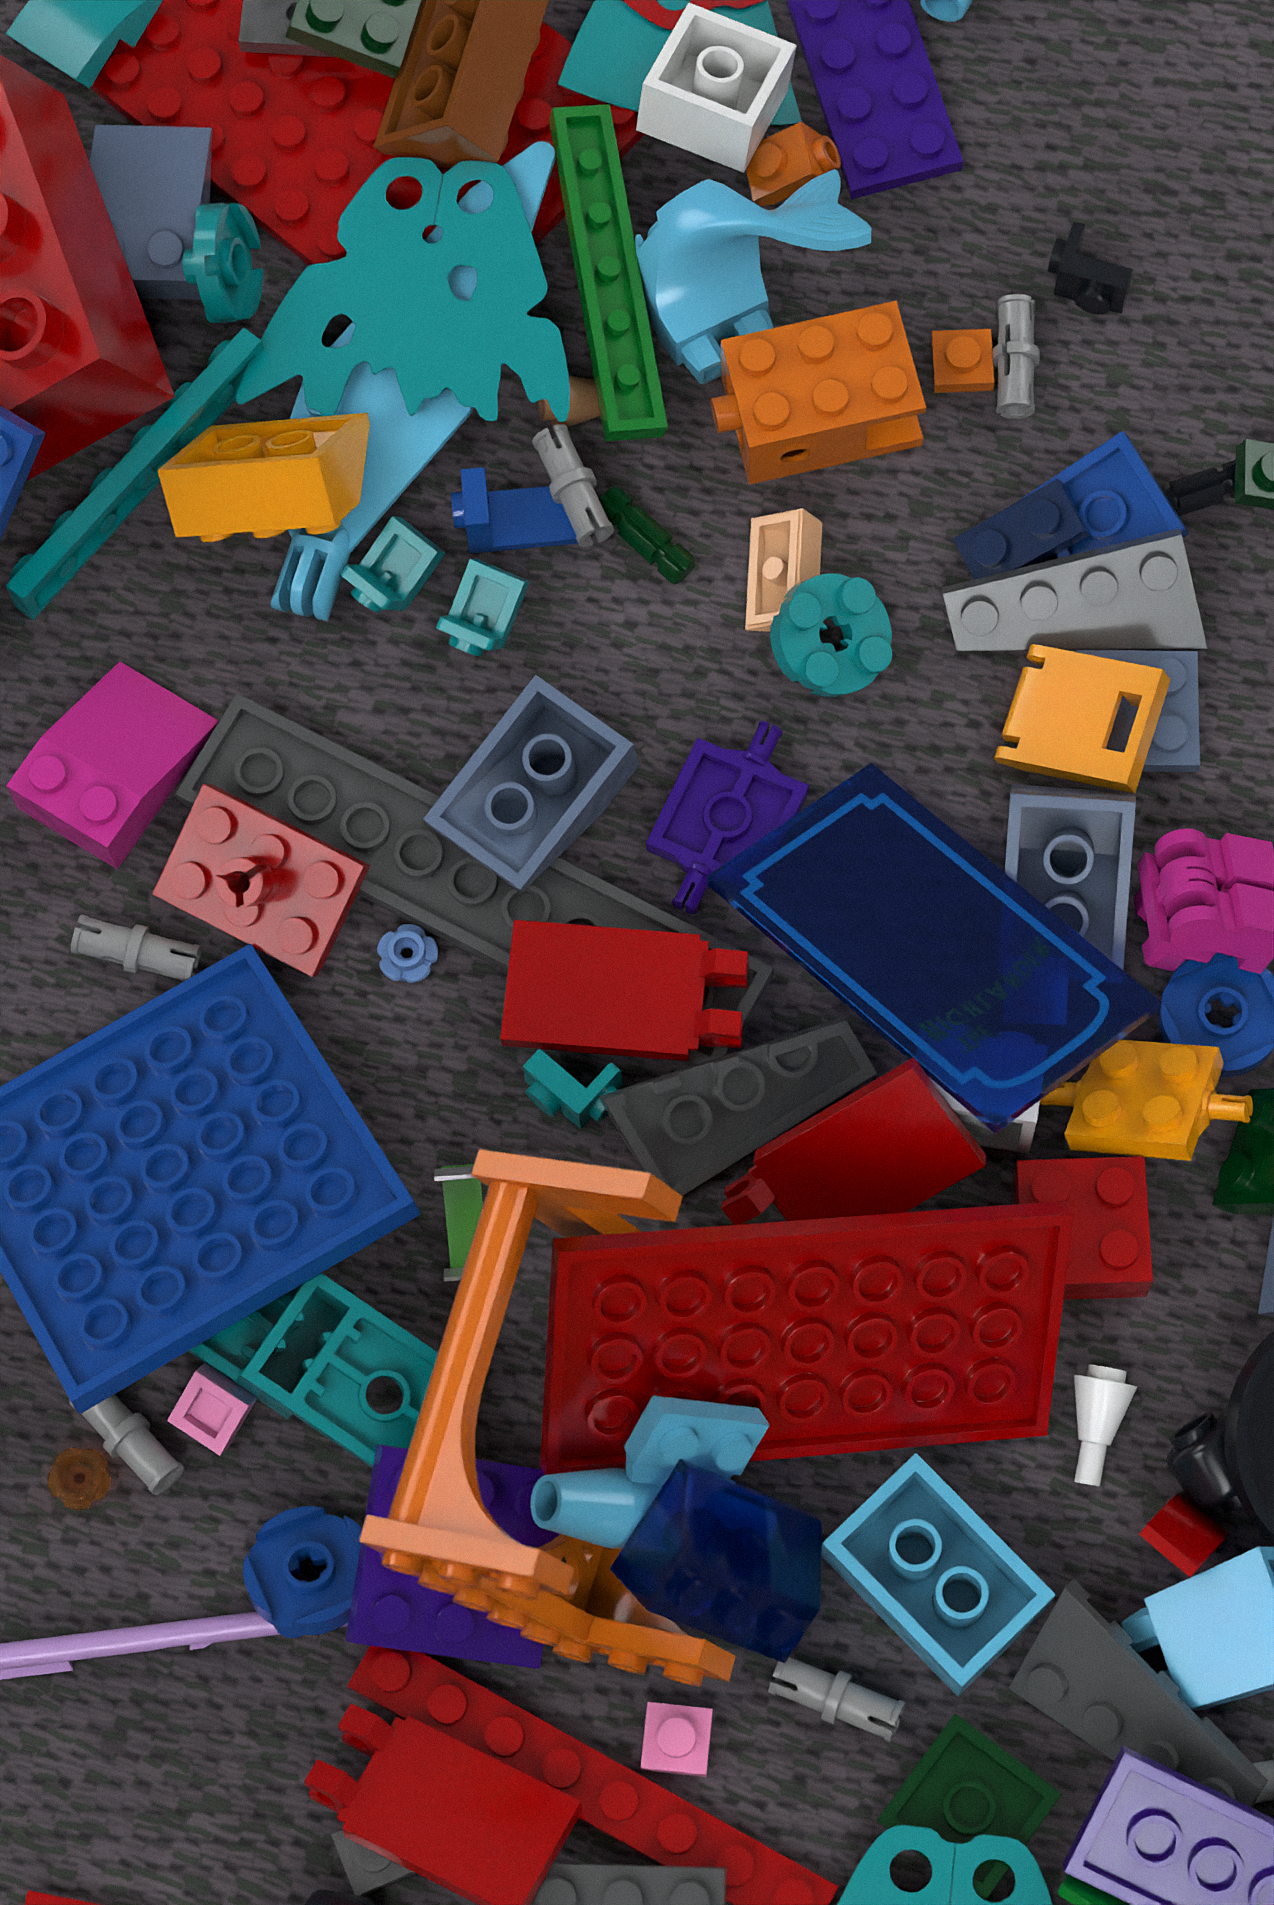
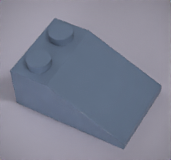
(151, 192)
(533, 785)
(1075, 858)

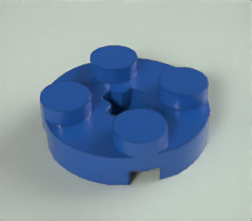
(1187, 1004)
(294, 1604)

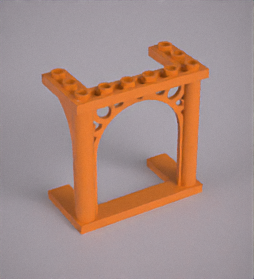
(437, 1513)

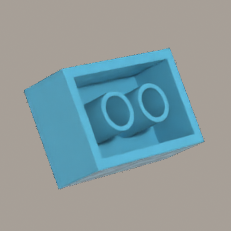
(937, 1574)

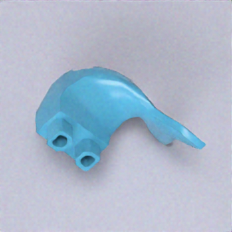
(705, 262)

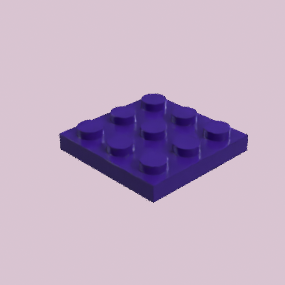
(402, 1615)

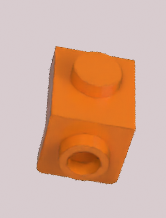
(788, 162)

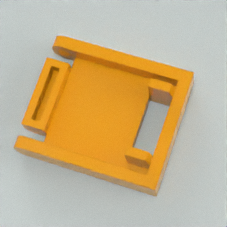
(1068, 712)

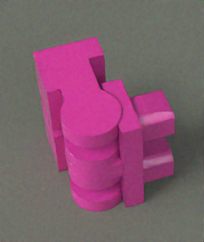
(1207, 900)

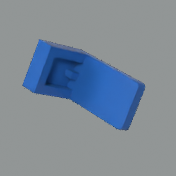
(508, 517)

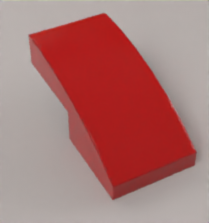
(1184, 1534)

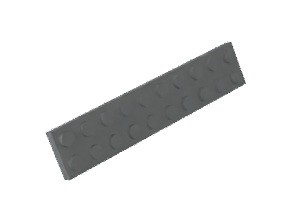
(412, 865)

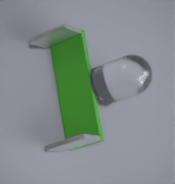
(462, 1211)

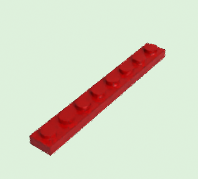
(610, 1793)

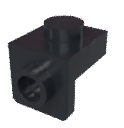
(1088, 281)

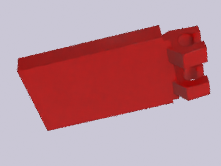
(617, 991)
(862, 1155)
(446, 1809)

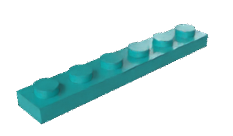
(122, 488)

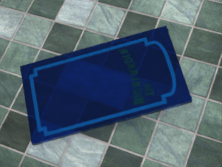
(934, 946)

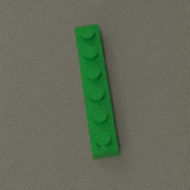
(607, 273)

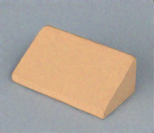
(781, 554)

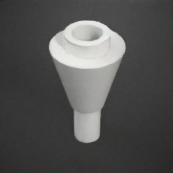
(1100, 1408)

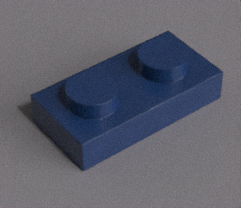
(1023, 533)

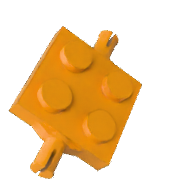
(1147, 1100)

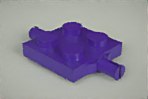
(722, 808)

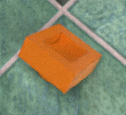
(962, 360)

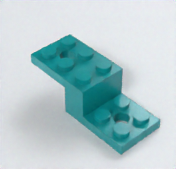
(315, 1360)

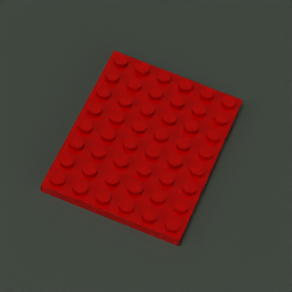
(303, 128)

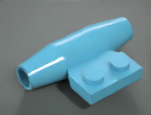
(610, 1502)

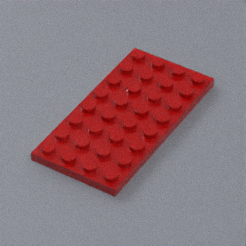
(826, 1325)

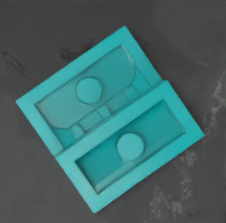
(80, 33)

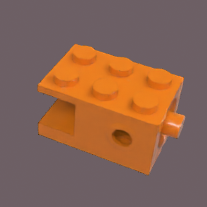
(820, 392)

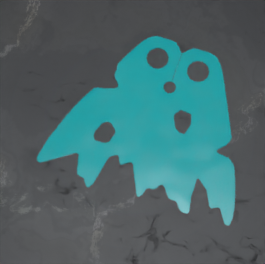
(405, 307)

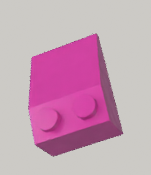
(111, 763)

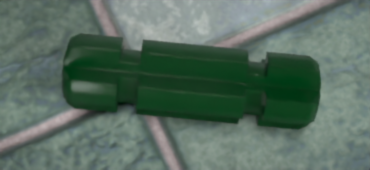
(647, 536)

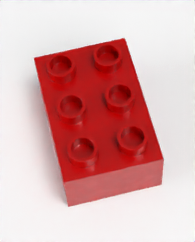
(70, 317)

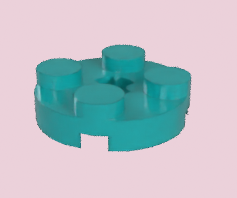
(223, 262)
(865, 630)

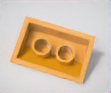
(267, 477)

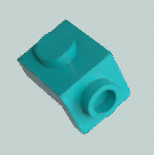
(393, 567)
(483, 608)
(556, 1089)

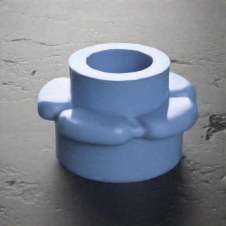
(407, 969)

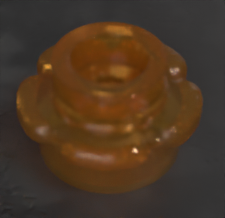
(75, 1461)

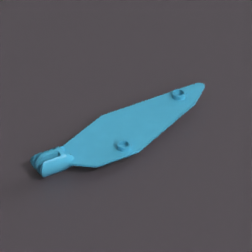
(397, 442)

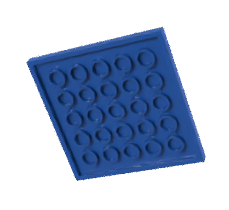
(180, 1178)

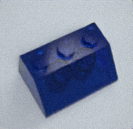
(726, 1562)

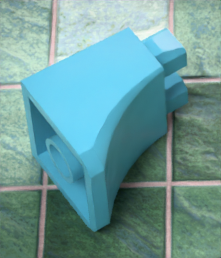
(1214, 1630)

